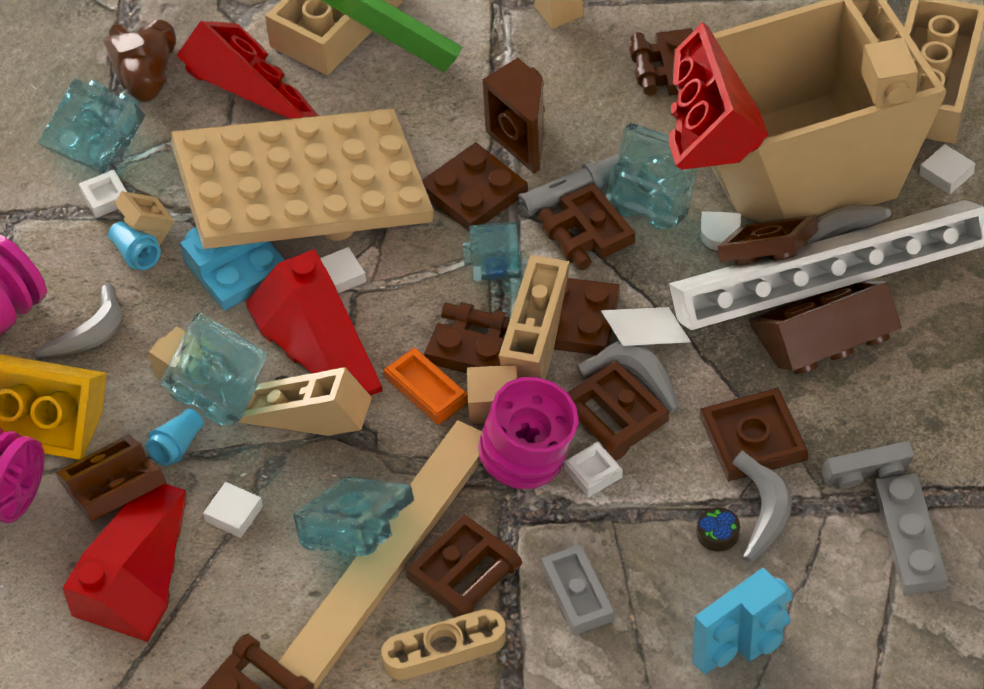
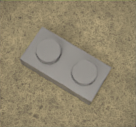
(883, 461)
(577, 589)

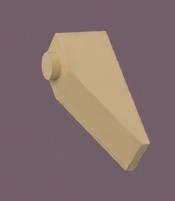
(535, 317)
(310, 403)

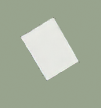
(645, 326)

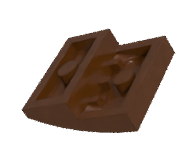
(110, 477)

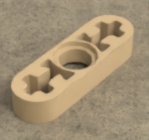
(434, 660)

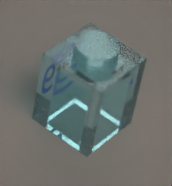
(493, 251)

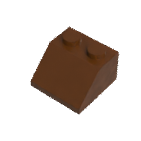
(516, 111)

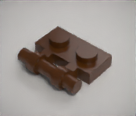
(664, 51)
(596, 219)
(460, 348)

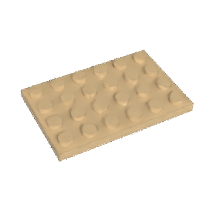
(300, 178)

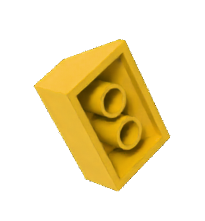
(51, 403)

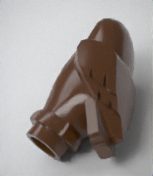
(141, 57)

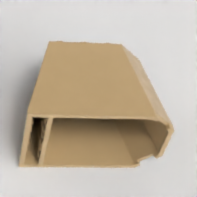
(824, 132)

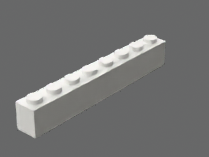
(829, 264)

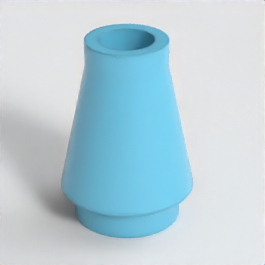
(136, 247)
(171, 440)

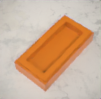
(426, 386)

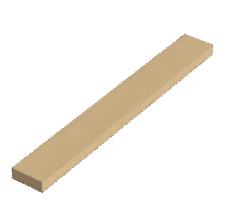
(372, 575)

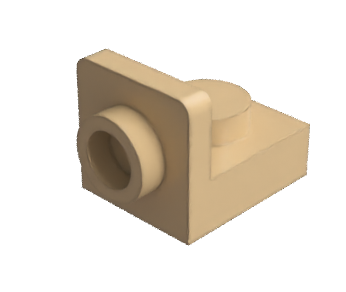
(145, 214)

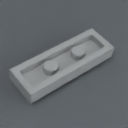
(910, 534)

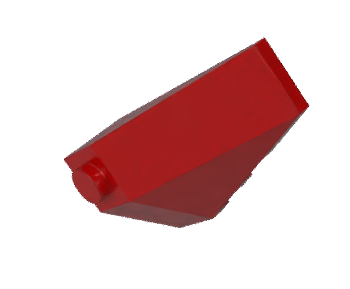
(237, 63)
(713, 110)
(308, 320)
(129, 566)

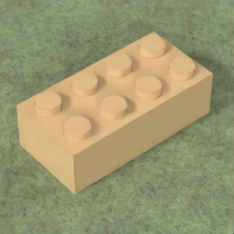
(315, 32)
(950, 41)

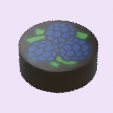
(718, 529)

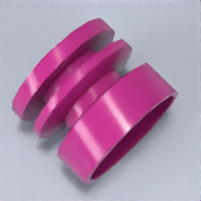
(19, 284)
(528, 432)
(19, 473)

